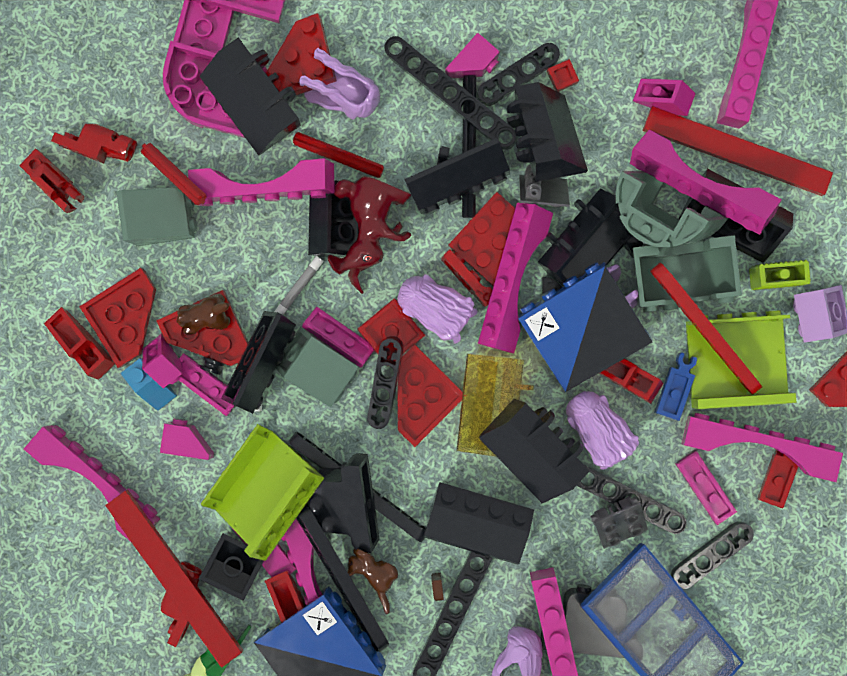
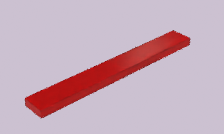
(738, 151)
(174, 578)

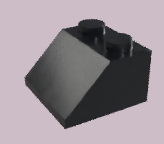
(231, 567)

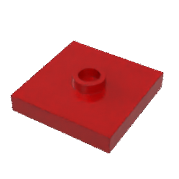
(390, 322)

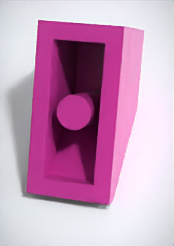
(474, 59)
(665, 94)
(161, 362)
(184, 440)

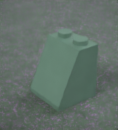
(155, 215)
(316, 367)

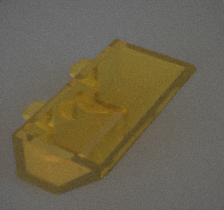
(487, 391)

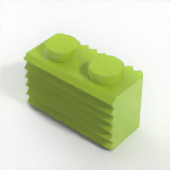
(779, 275)

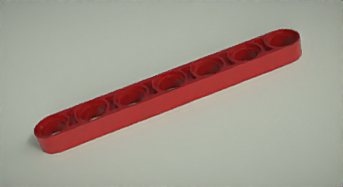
(706, 328)

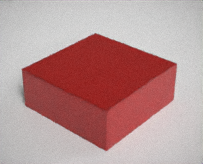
(562, 75)

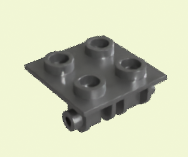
(546, 192)
(621, 524)

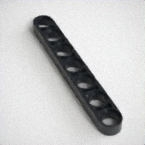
(442, 83)
(622, 491)
(382, 504)
(341, 578)
(452, 619)

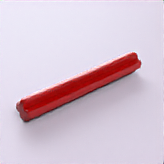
(338, 155)
(174, 174)

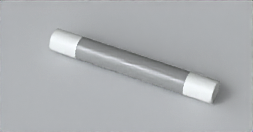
(299, 285)

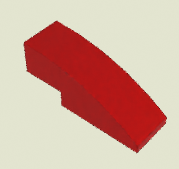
(79, 344)
(634, 380)
(285, 595)

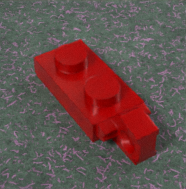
(469, 279)
(778, 480)

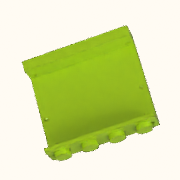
(759, 346)
(263, 491)

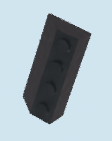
(458, 176)
(747, 241)
(259, 361)
(479, 523)

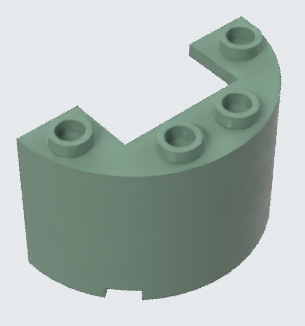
(653, 225)
(703, 270)

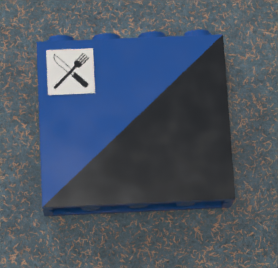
(584, 326)
(320, 642)

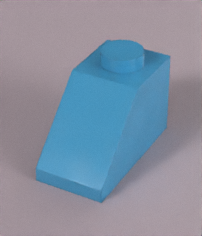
(146, 387)

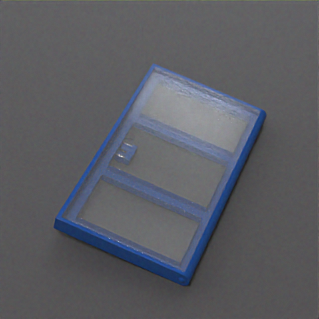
(657, 622)

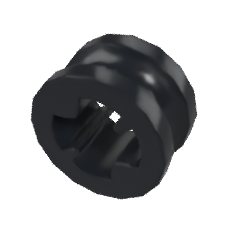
(211, 365)

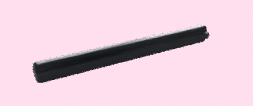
(469, 143)

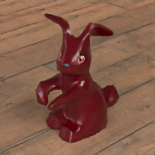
(370, 207)

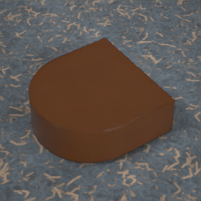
(437, 586)

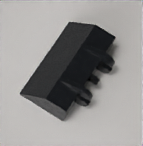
(250, 95)
(546, 132)
(587, 239)
(534, 451)

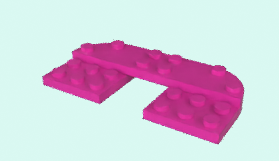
(198, 38)

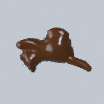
(207, 313)
(379, 574)

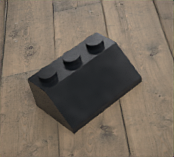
(331, 226)

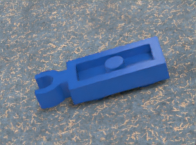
(676, 389)

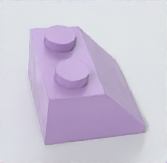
(821, 313)

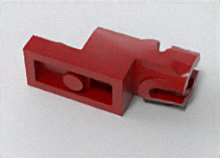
(97, 143)
(51, 180)
(168, 607)

